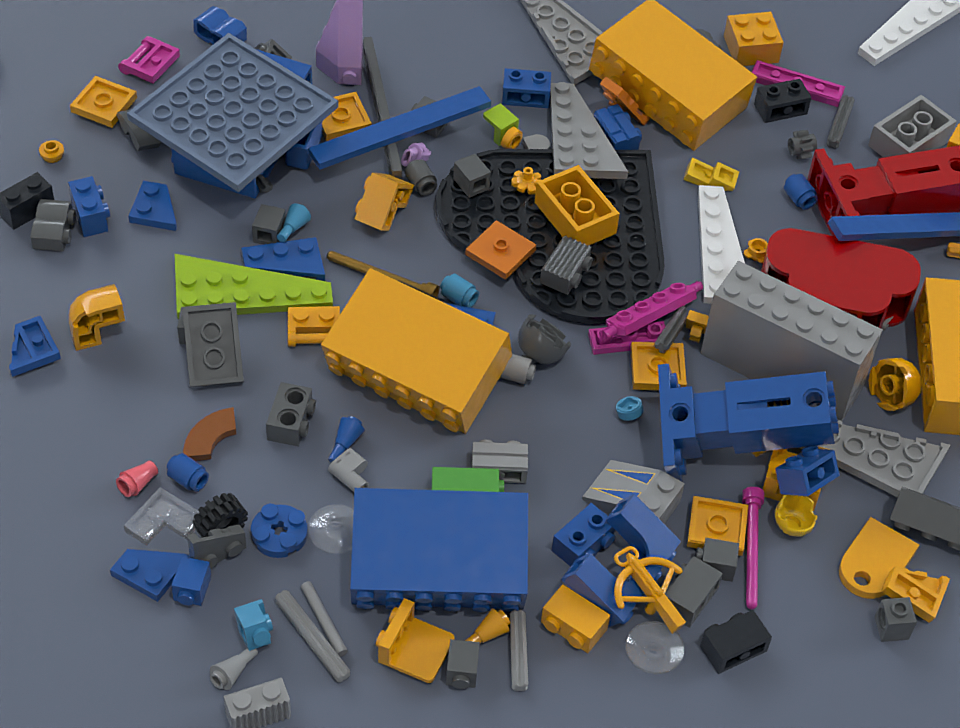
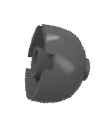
(541, 341)

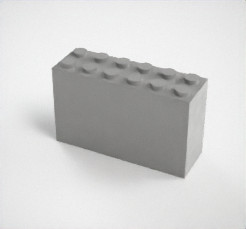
(781, 331)

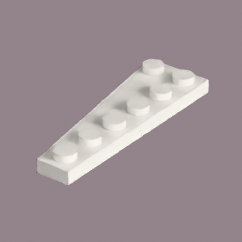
(906, 26)
(717, 239)

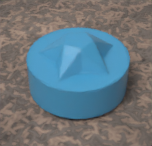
(629, 408)

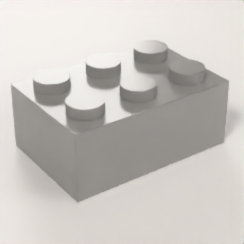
(912, 129)

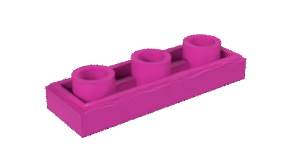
(623, 343)

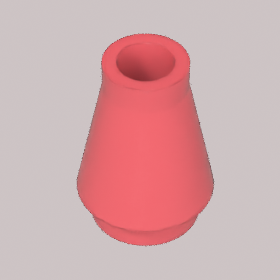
(135, 479)

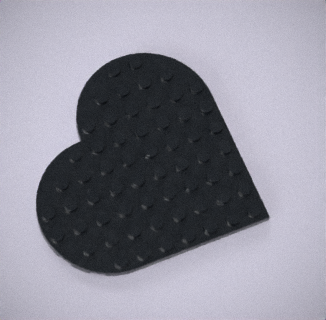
(623, 266)

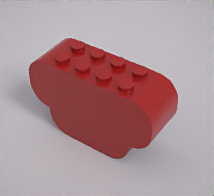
(850, 275)

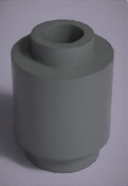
(421, 177)

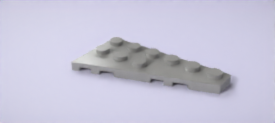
(567, 35)
(579, 138)

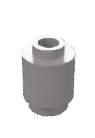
(519, 369)

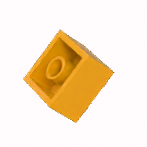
(753, 38)

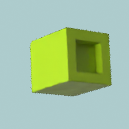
(501, 120)

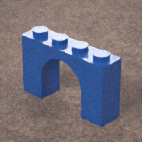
(645, 533)

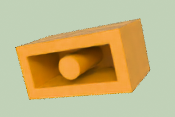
(575, 619)

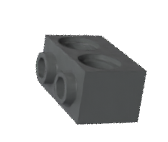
(290, 414)

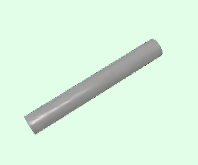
(323, 618)

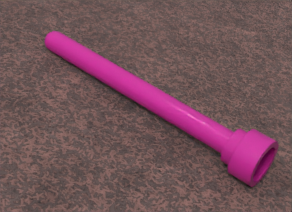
(754, 499)

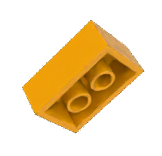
(576, 206)

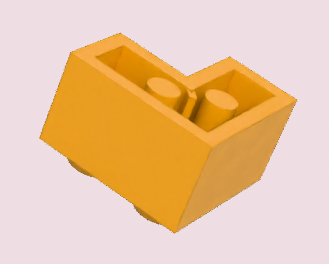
(381, 199)

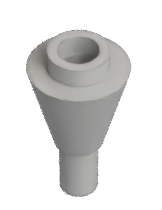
(226, 673)

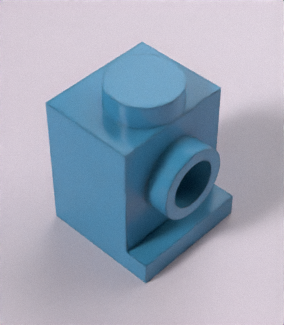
(254, 624)

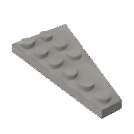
(886, 457)

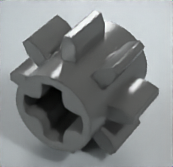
(802, 144)

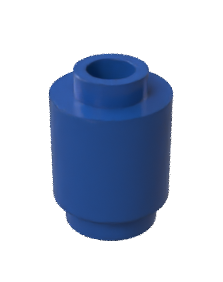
(800, 191)
(187, 472)

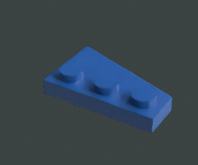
(288, 257)

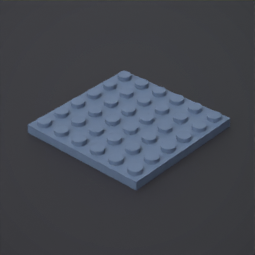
(233, 111)

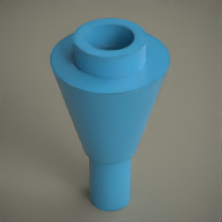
(296, 218)

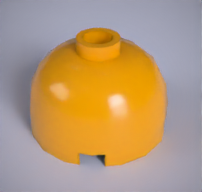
(895, 383)

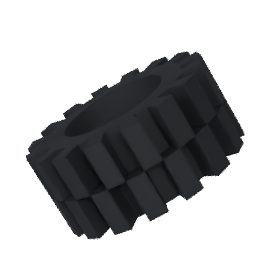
(219, 514)

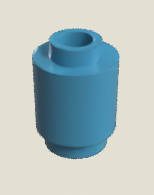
(459, 290)

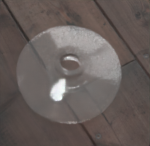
(328, 536)
(657, 637)

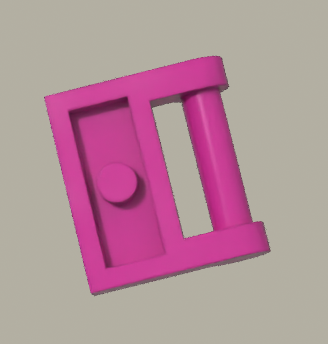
(154, 63)

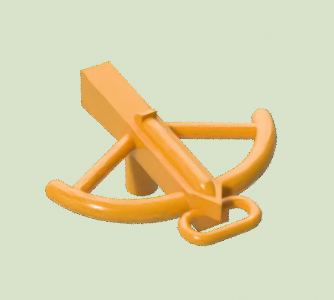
(655, 595)

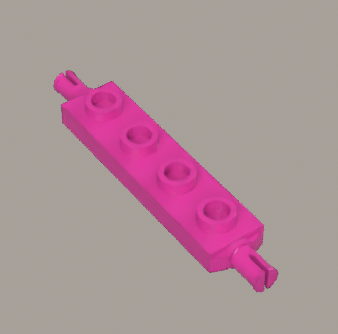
(650, 309)

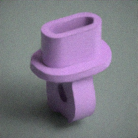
(416, 151)

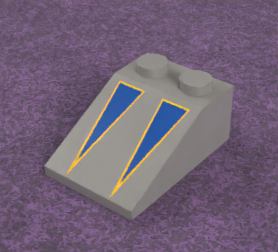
(652, 486)

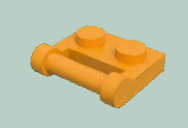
(310, 320)

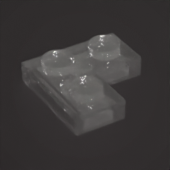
(160, 511)

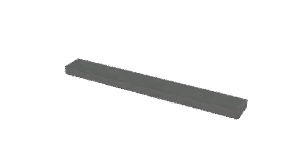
(380, 104)

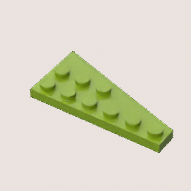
(252, 289)

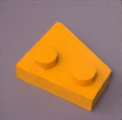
(924, 591)

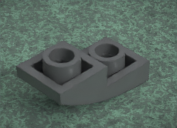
(140, 138)

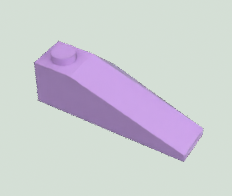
(341, 44)

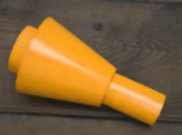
(492, 626)

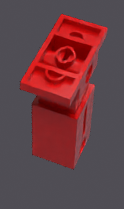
(896, 185)

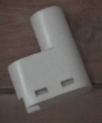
(347, 469)

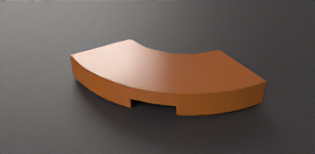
(208, 433)

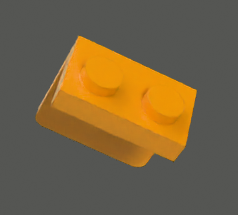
(413, 644)

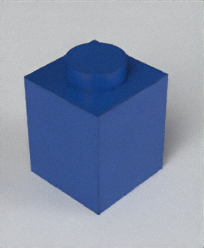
(191, 581)

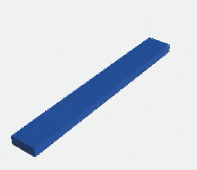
(399, 127)
(895, 226)

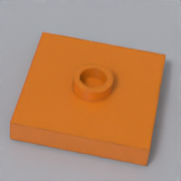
(500, 249)

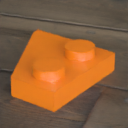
(619, 96)

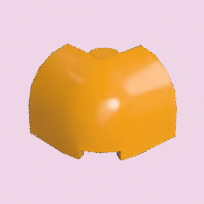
(93, 311)

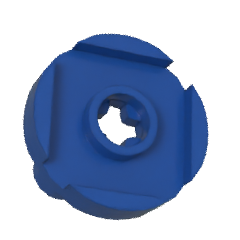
(276, 516)

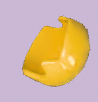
(795, 515)

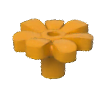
(526, 180)

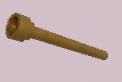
(354, 264)

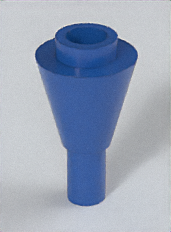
(348, 432)

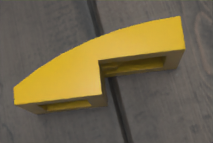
(704, 174)

